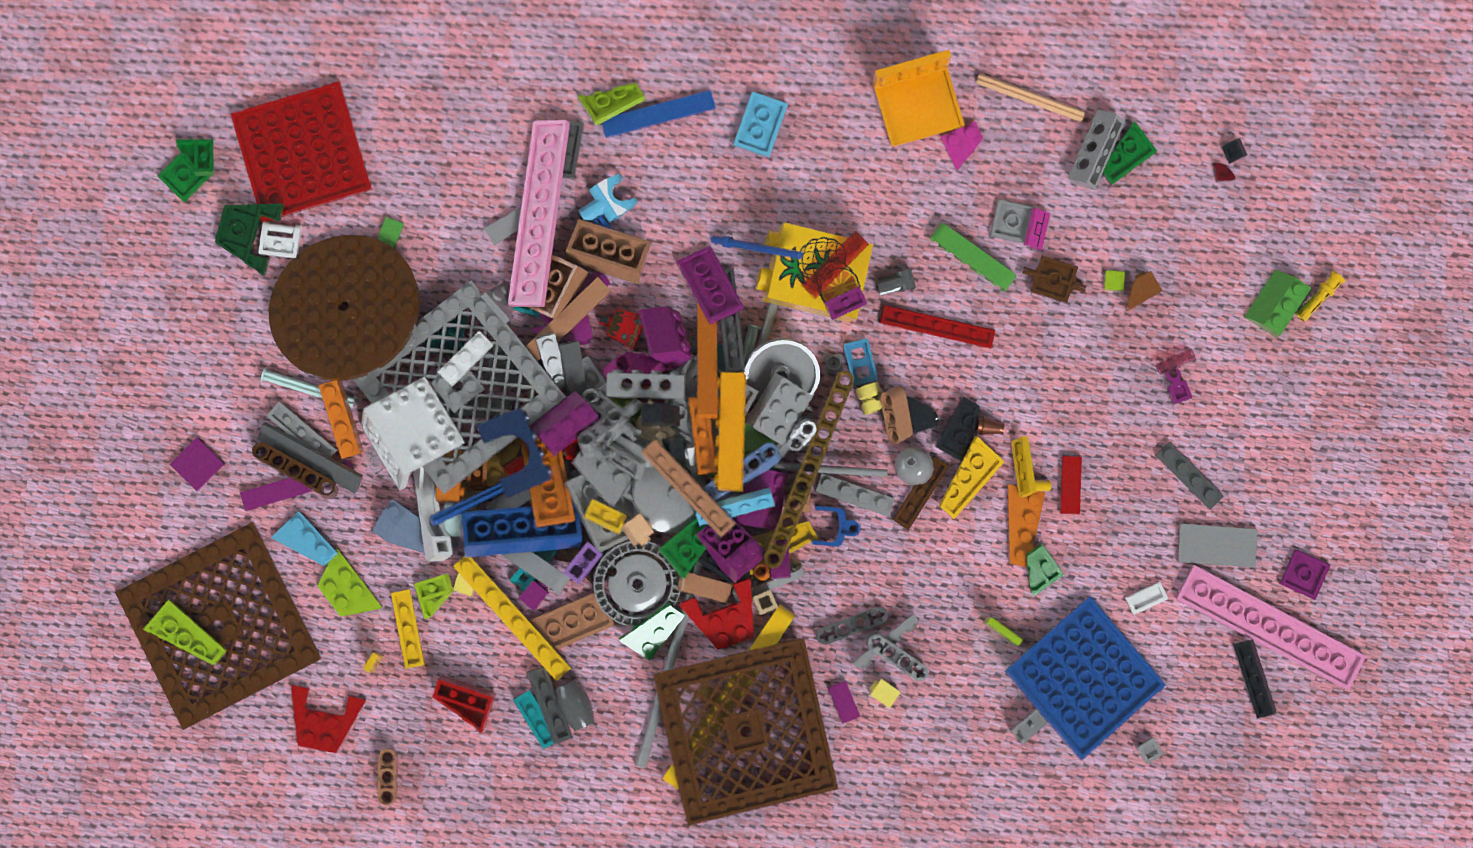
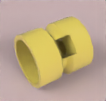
(870, 398)

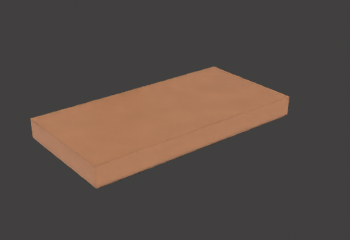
(572, 622)

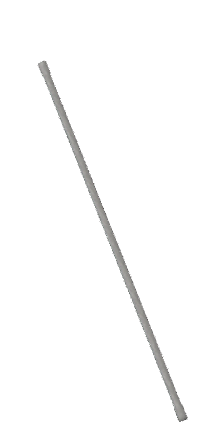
(645, 750)

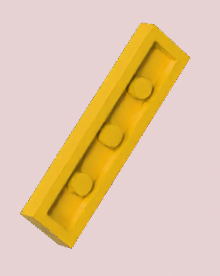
(408, 629)

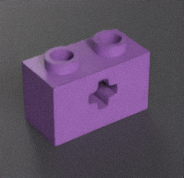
(583, 563)

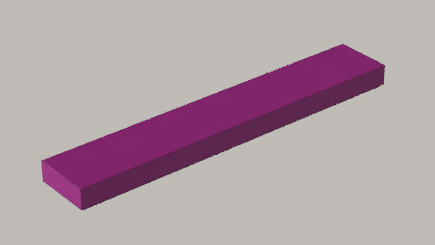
(278, 491)

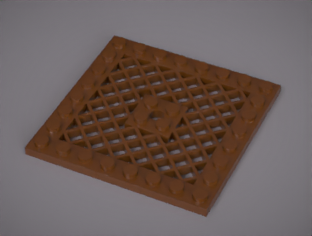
(274, 586)
(770, 794)

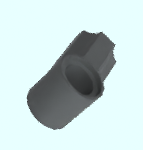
(899, 282)

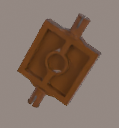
(1054, 279)

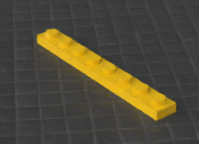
(512, 617)

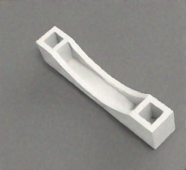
(435, 538)

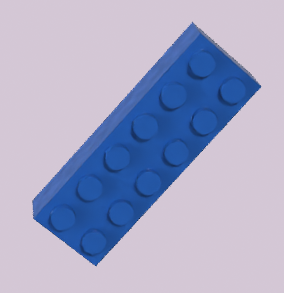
(515, 532)

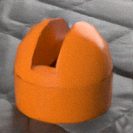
(758, 572)

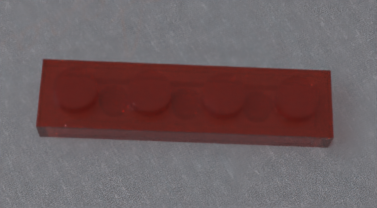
(835, 264)

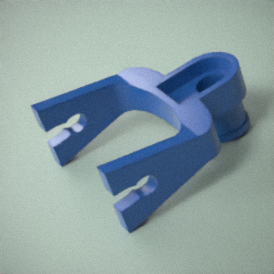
(844, 527)

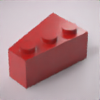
(465, 700)

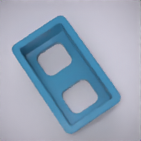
(866, 361)

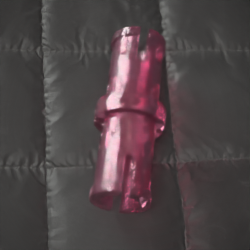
(1175, 361)

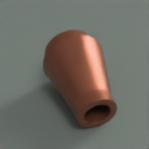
(988, 426)

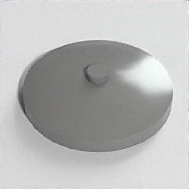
(786, 358)
(662, 502)

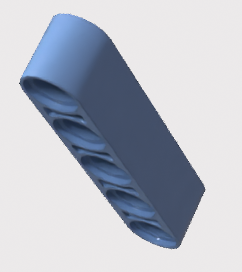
(749, 474)

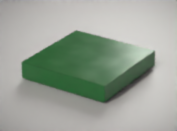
(181, 179)

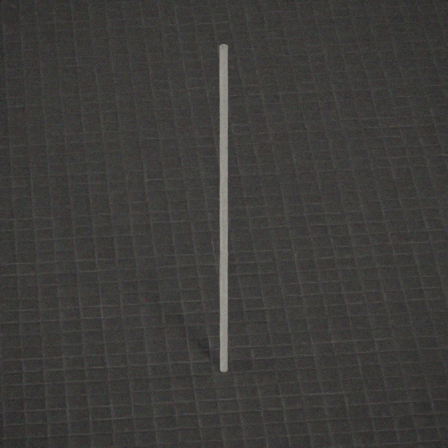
(824, 469)

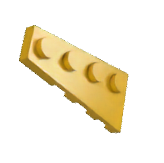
(973, 473)

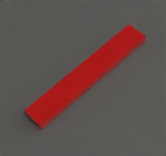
(937, 326)

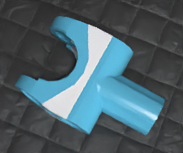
(605, 202)

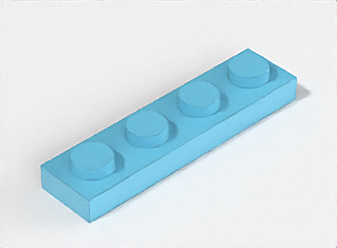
(743, 504)

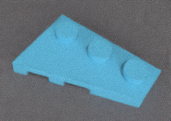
(305, 539)

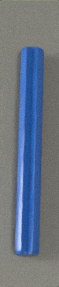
(466, 504)

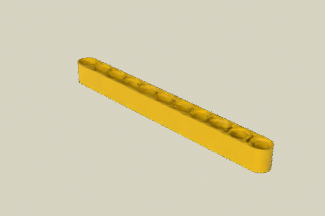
(769, 635)

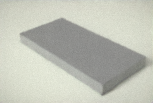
(1217, 545)

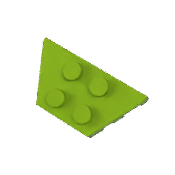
(346, 589)

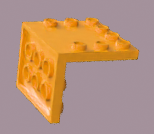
(917, 98)

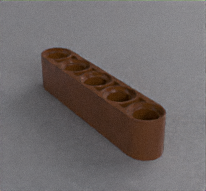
(287, 466)

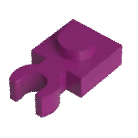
(1179, 389)

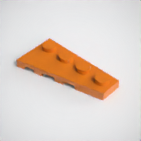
(1022, 523)

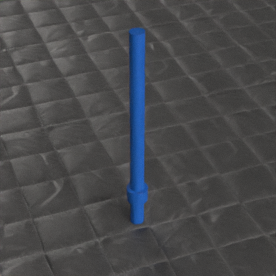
(729, 242)

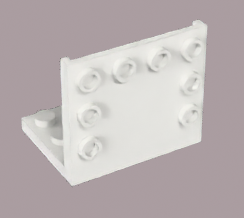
(409, 430)

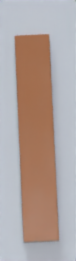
(572, 314)
(687, 487)

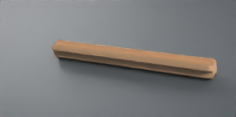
(1030, 97)

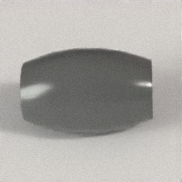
(575, 705)

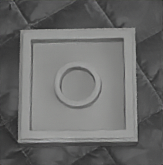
(1011, 221)

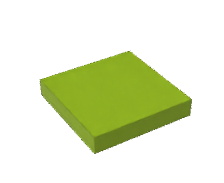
(1003, 631)

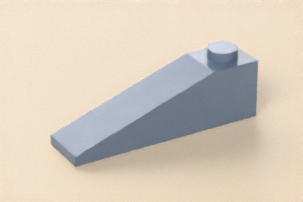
(401, 527)

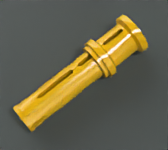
(1326, 290)

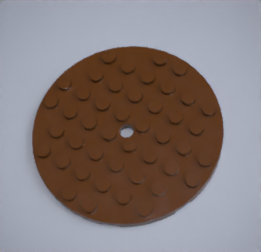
(353, 341)

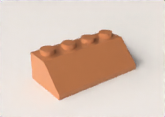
(607, 251)

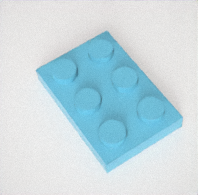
(760, 124)

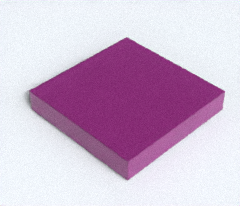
(197, 464)
(1304, 574)

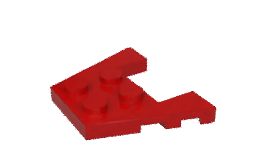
(727, 624)
(322, 729)

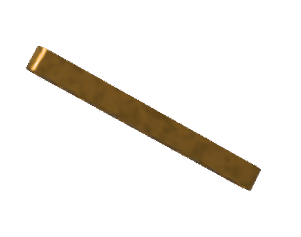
(809, 459)

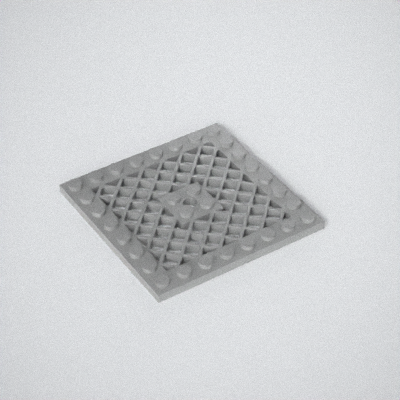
(440, 317)

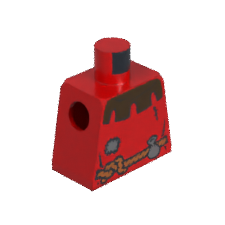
(623, 327)

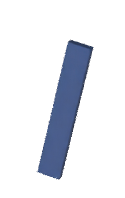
(659, 114)

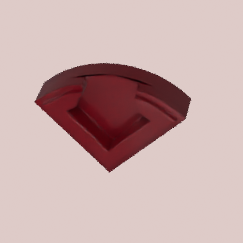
(1223, 173)

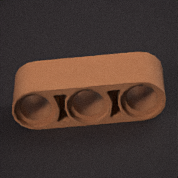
(896, 415)
(705, 587)
(383, 785)

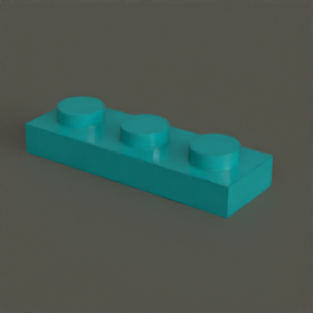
(533, 716)

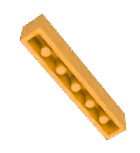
(731, 432)

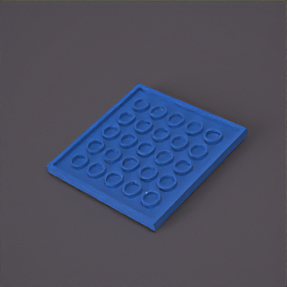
(1085, 678)

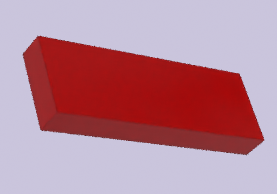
(1070, 485)

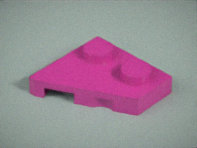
(962, 143)

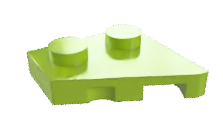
(433, 593)

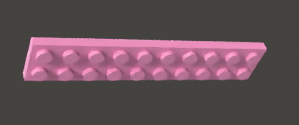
(538, 213)
(1270, 627)

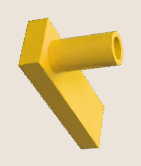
(1024, 469)

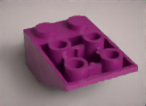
(734, 551)

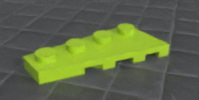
(183, 632)

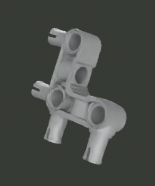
(611, 424)

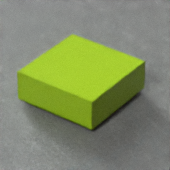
(1114, 280)

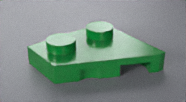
(198, 155)

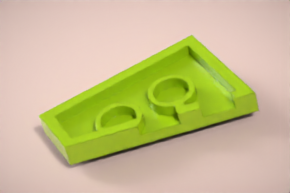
(611, 103)

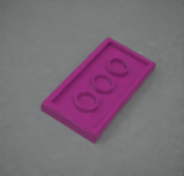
(710, 285)

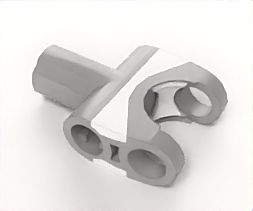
(799, 435)

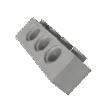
(1096, 149)
(676, 391)

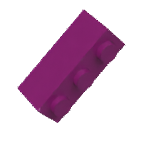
(665, 335)
(564, 423)
(768, 517)

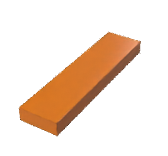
(703, 440)

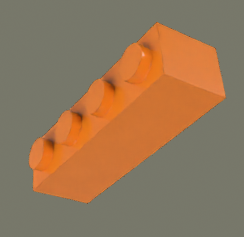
(341, 418)

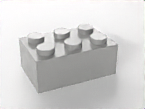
(778, 409)

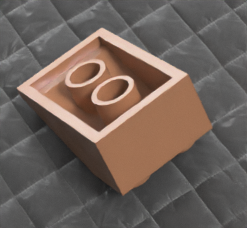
(563, 284)

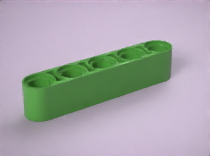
(973, 256)

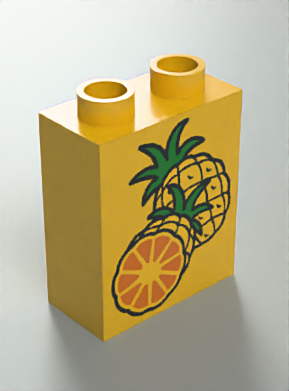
(786, 274)

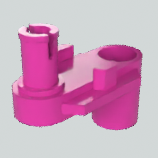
(635, 361)

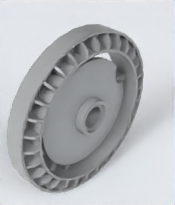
(621, 588)

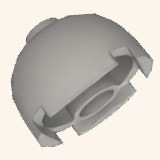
(914, 466)

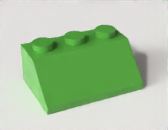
(1277, 302)

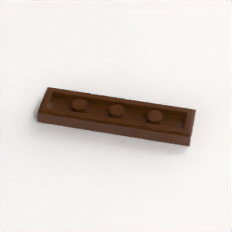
(919, 495)

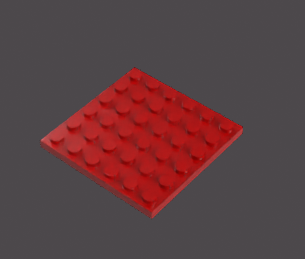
(302, 150)

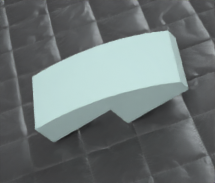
(453, 525)

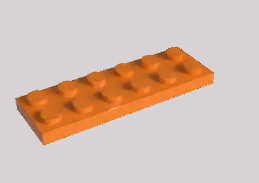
(550, 499)

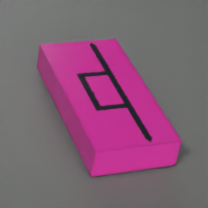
(1036, 229)

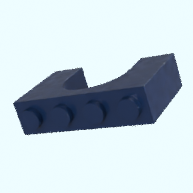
(515, 424)

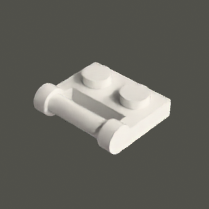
(280, 246)

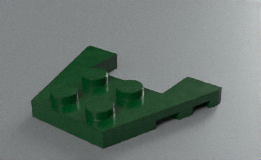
(239, 229)

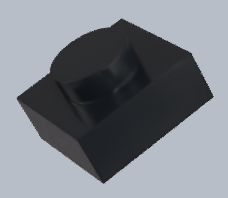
(1234, 150)

